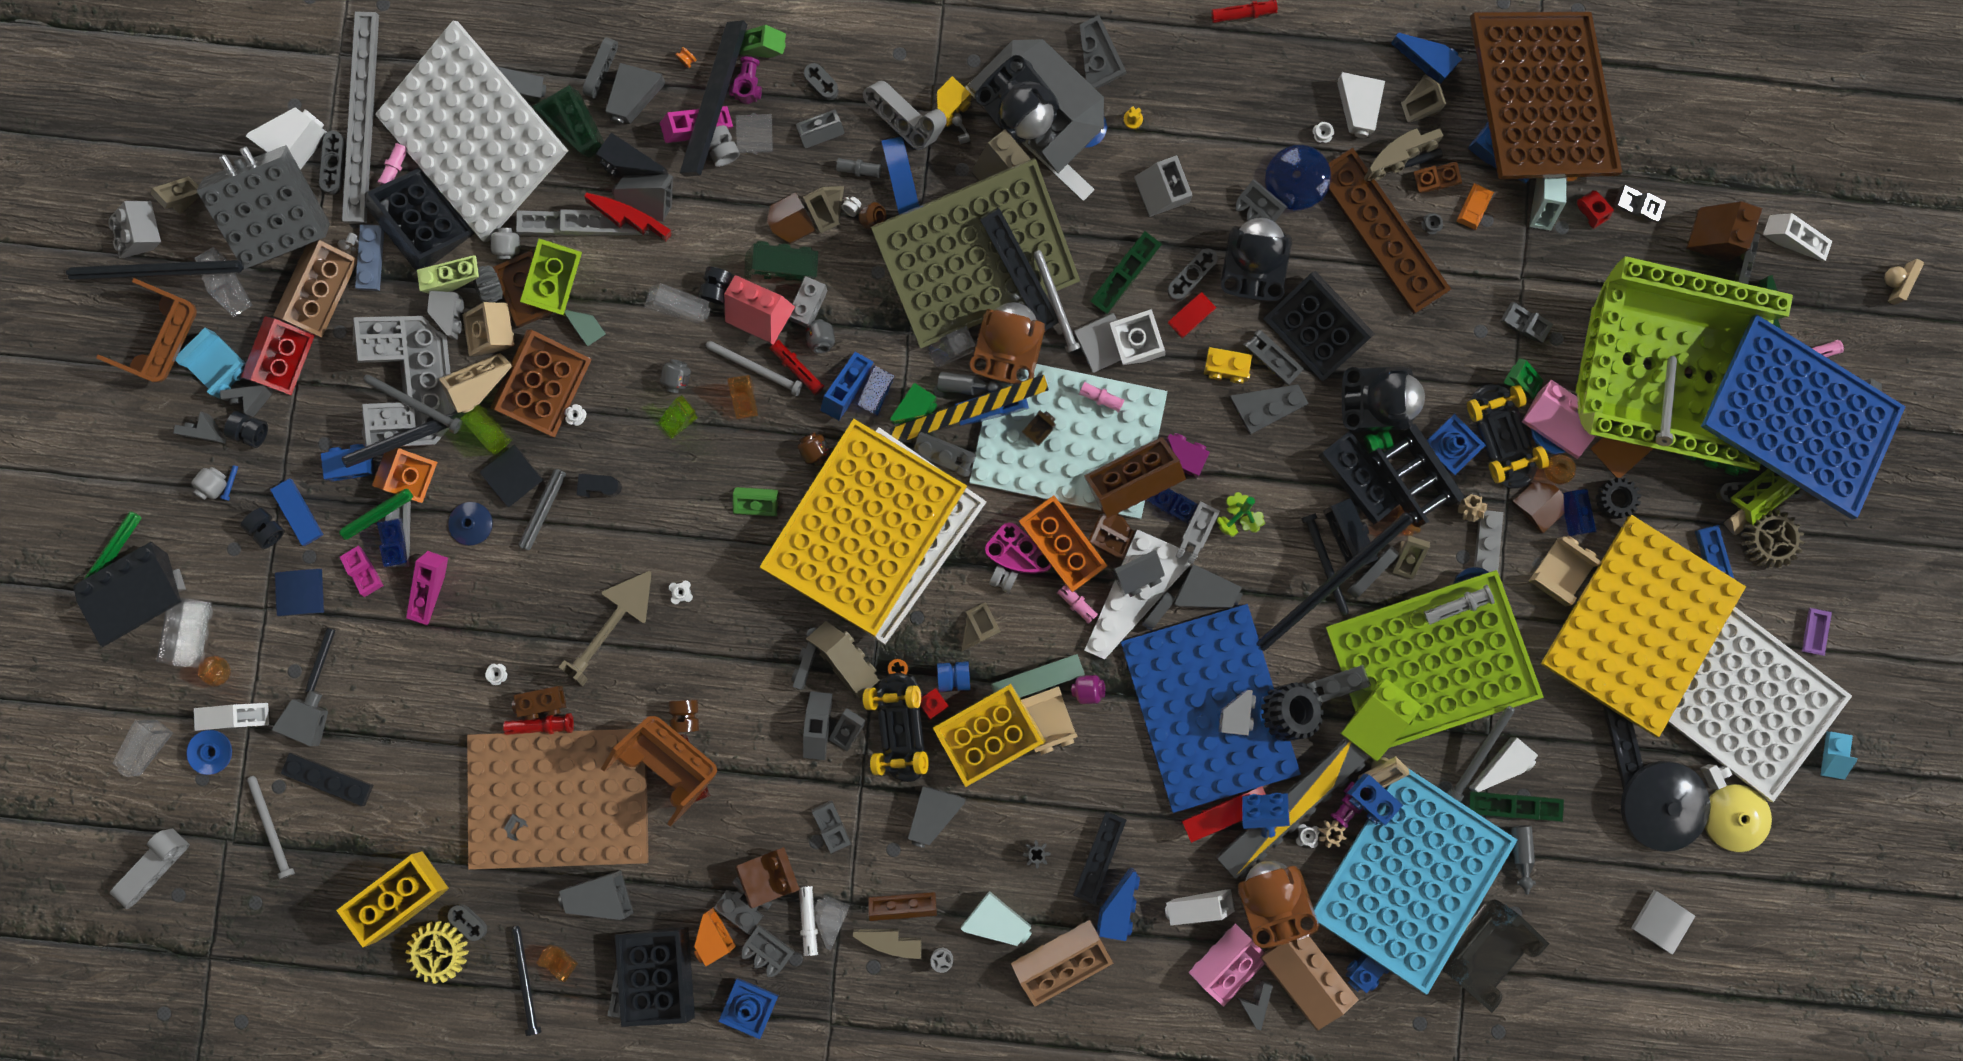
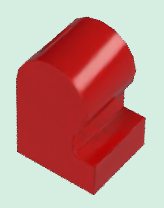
(1595, 208)

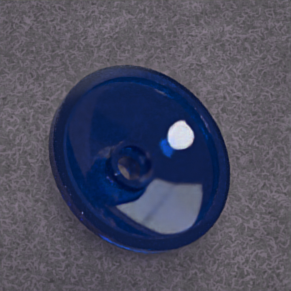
(1306, 189)

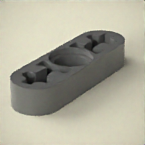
(600, 67)
(338, 170)
(1177, 282)
(1373, 572)

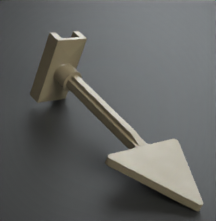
(630, 598)

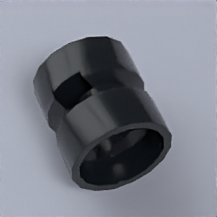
(715, 285)
(242, 427)
(261, 526)

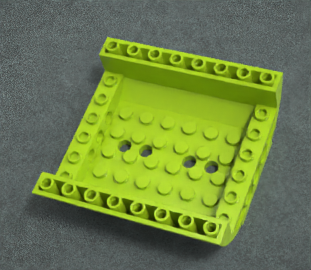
(1658, 315)

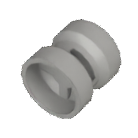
(1008, 580)

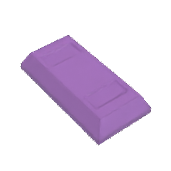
(1816, 631)

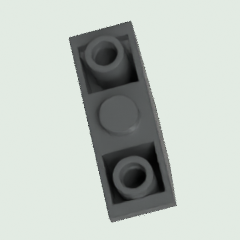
(817, 725)

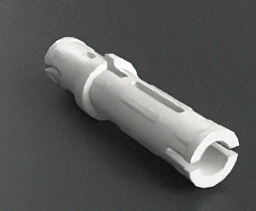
(808, 921)

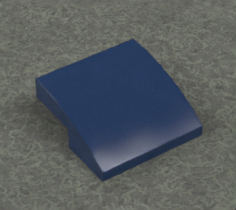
(299, 592)

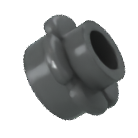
(1436, 219)

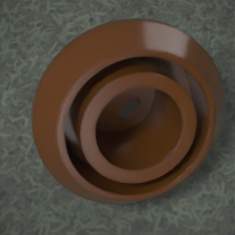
(872, 215)

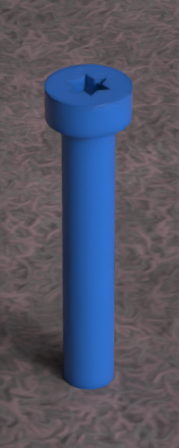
(225, 496)

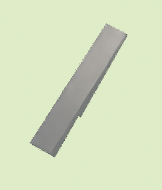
(569, 224)

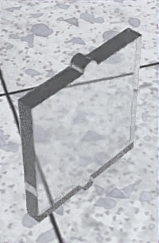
(754, 133)

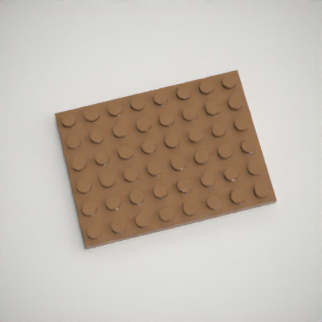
(558, 787)

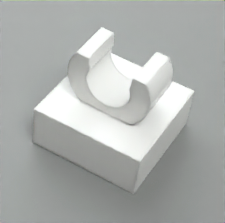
(1715, 775)

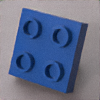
(1455, 444)
(1265, 812)
(748, 1008)

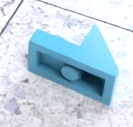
(1836, 755)

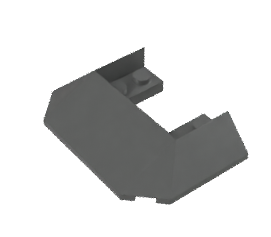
(1080, 108)

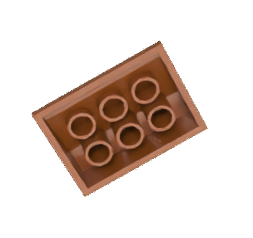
(540, 383)

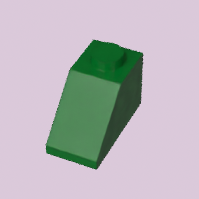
(915, 405)

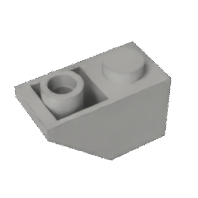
(445, 310)
(1236, 715)

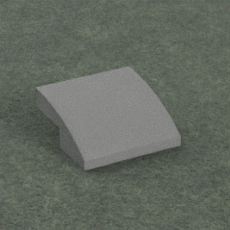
(1098, 343)
(1663, 922)

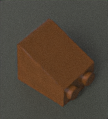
(1724, 230)

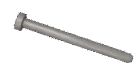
(1072, 344)
(795, 387)
(1665, 438)
(269, 828)

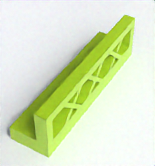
(1767, 499)

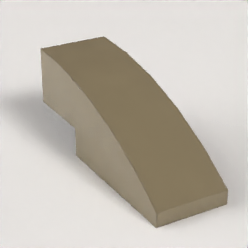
(889, 942)

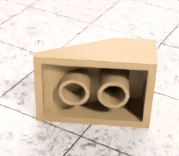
(472, 384)

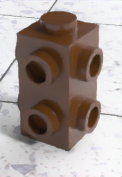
(538, 702)

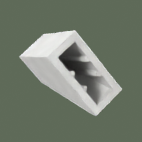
(1360, 102)
(231, 716)
(1200, 908)

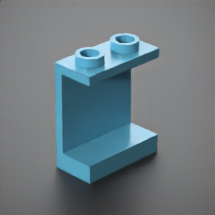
(212, 362)

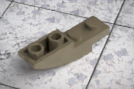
(1400, 151)

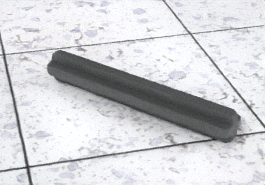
(542, 509)

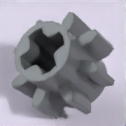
(1036, 860)

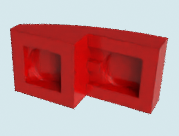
(1192, 315)

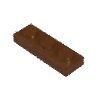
(902, 906)

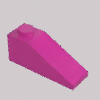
(680, 124)
(426, 585)

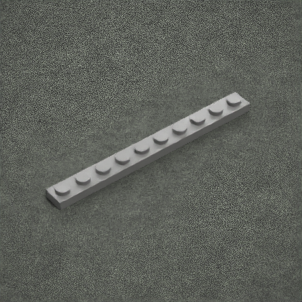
(360, 117)

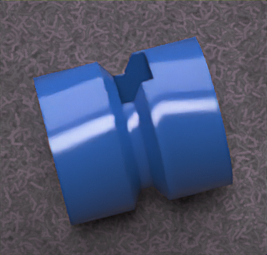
(953, 676)

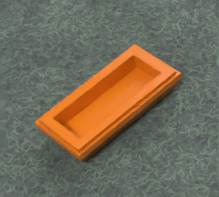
(1474, 206)

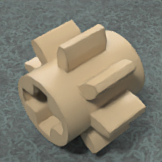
(1472, 508)
(1337, 835)

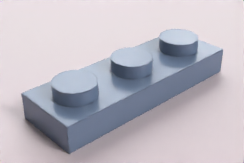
(369, 258)

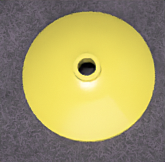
(1725, 816)

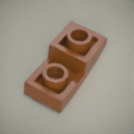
(1437, 177)

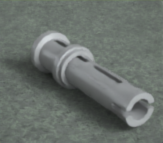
(1468, 602)

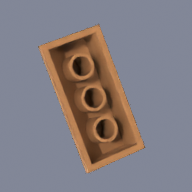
(315, 287)
(1061, 963)
(1310, 981)

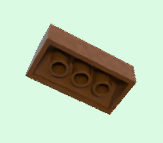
(1135, 477)

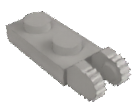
(1198, 530)

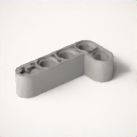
(902, 117)
(163, 852)

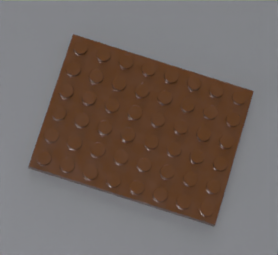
(1545, 95)

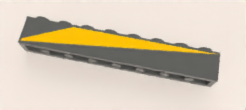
(1302, 797)

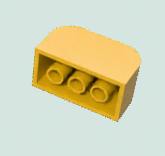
(393, 899)

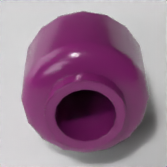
(1088, 689)

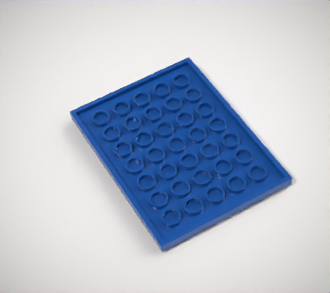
(1803, 417)
(1183, 684)

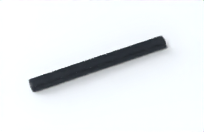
(396, 441)

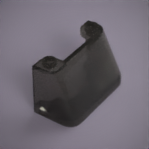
(1490, 950)

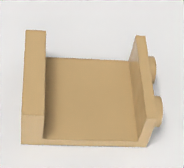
(1564, 570)
(1051, 719)

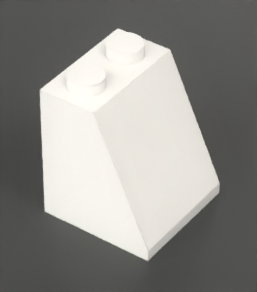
(295, 129)

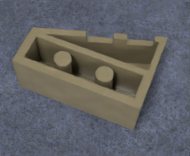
(844, 658)

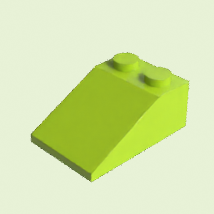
(551, 276)
(1381, 719)

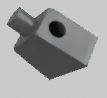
(303, 720)

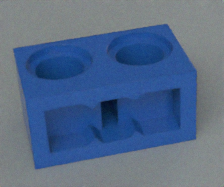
(1377, 795)

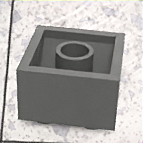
(1139, 573)

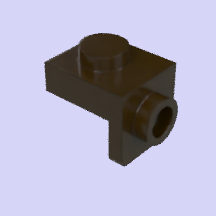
(1040, 427)

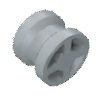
(939, 963)

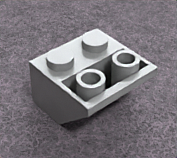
(1163, 186)
(134, 228)

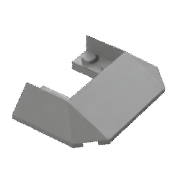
(422, 363)

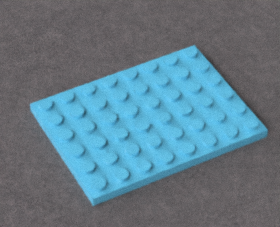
(1414, 882)

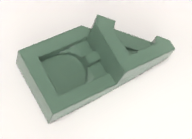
(586, 326)

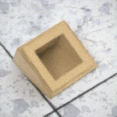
(1736, 522)

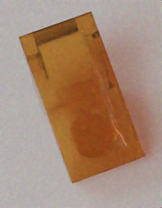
(743, 396)

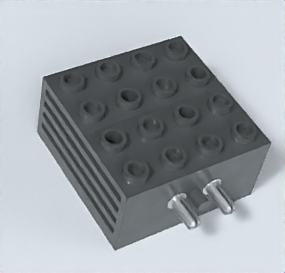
(263, 205)

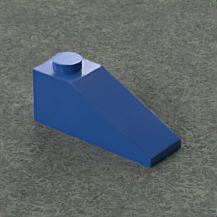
(1429, 56)
(846, 386)

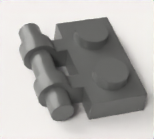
(738, 910)

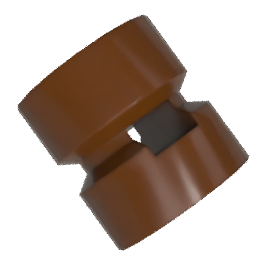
(687, 708)

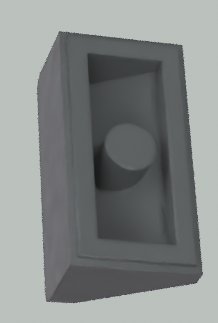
(820, 128)

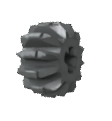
(488, 285)

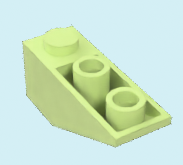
(448, 275)

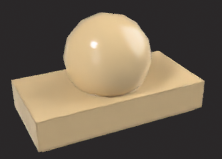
(1902, 280)
(1387, 771)

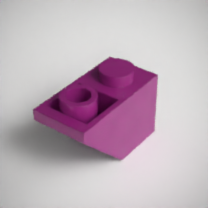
(1190, 455)

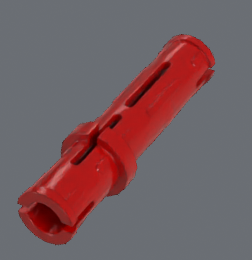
(1253, 10)
(779, 350)

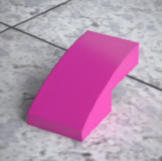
(361, 570)

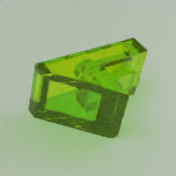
(677, 417)

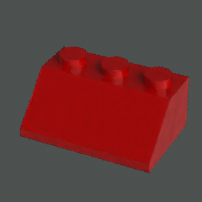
(278, 355)

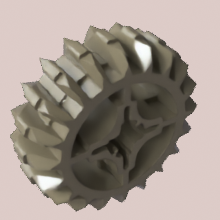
(1763, 552)

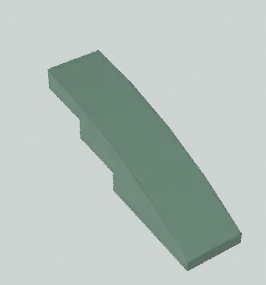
(1043, 677)

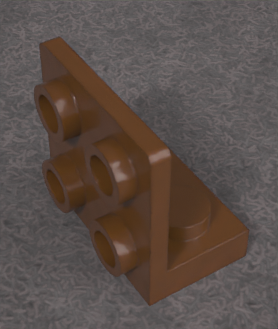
(767, 877)

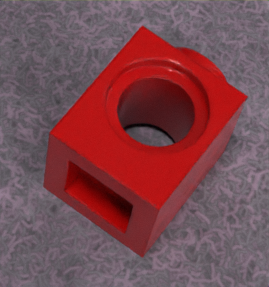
(933, 703)

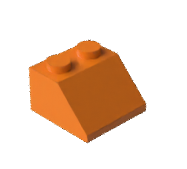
(405, 471)
(712, 939)

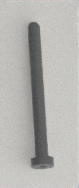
(453, 424)
(1481, 754)

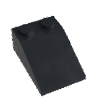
(623, 159)

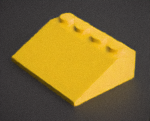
(989, 735)

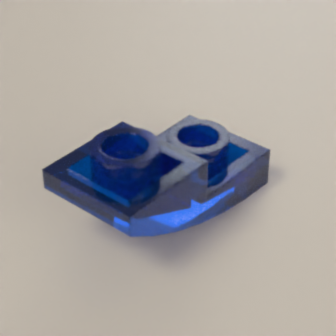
(1174, 504)
(393, 542)

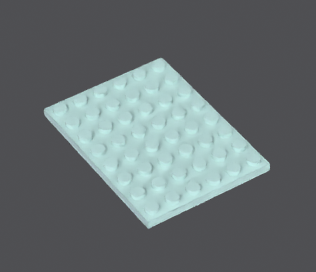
(1081, 442)

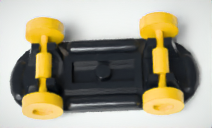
(1506, 439)
(899, 726)

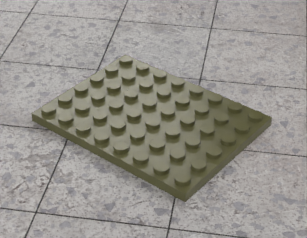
(947, 262)

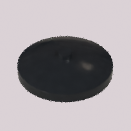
(1665, 806)

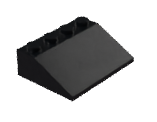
(418, 218)
(1319, 326)
(128, 593)
(655, 977)

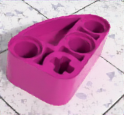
(1011, 555)

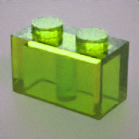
(486, 429)

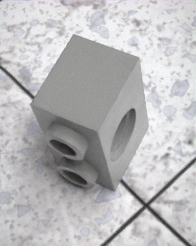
(808, 302)

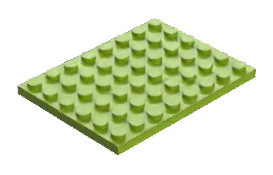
(1452, 667)

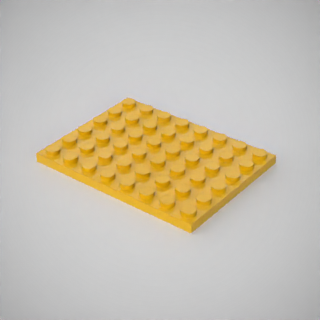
(863, 527)
(1643, 626)

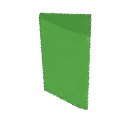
(755, 501)

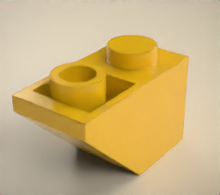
(952, 98)

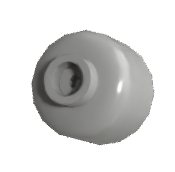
(505, 243)
(209, 483)

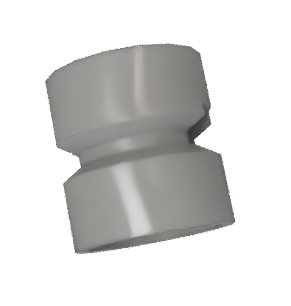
(722, 148)

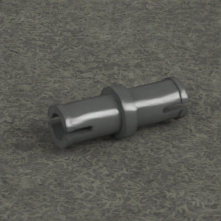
(858, 167)

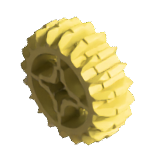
(434, 971)

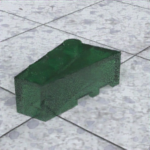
(572, 119)
(780, 261)

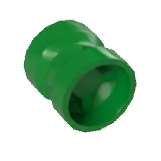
(1381, 439)

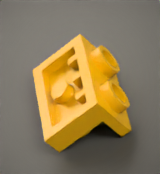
(1228, 365)

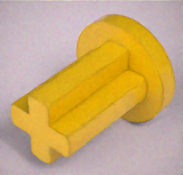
(1133, 118)

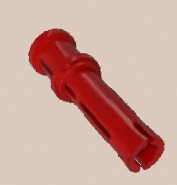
(548, 724)

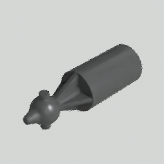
(965, 384)
(1524, 855)

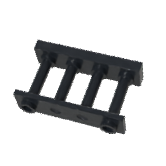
(1432, 466)

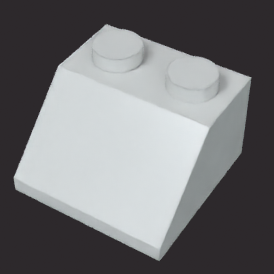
(1138, 338)

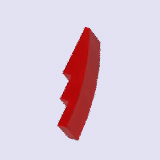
(620, 213)
(1217, 817)

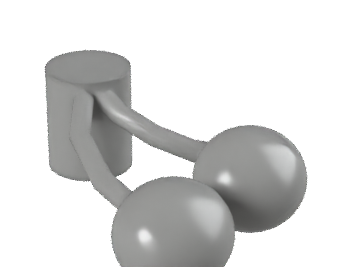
(957, 121)
(350, 241)

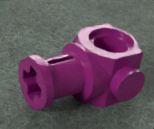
(746, 80)
(1347, 810)

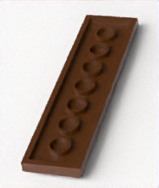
(1385, 233)

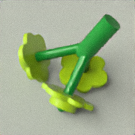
(1240, 505)

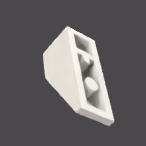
(1797, 235)
(1509, 762)

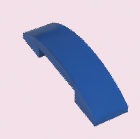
(900, 174)

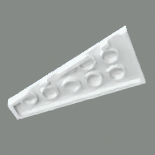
(1124, 612)

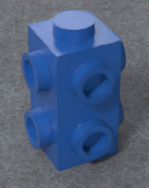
(1364, 973)

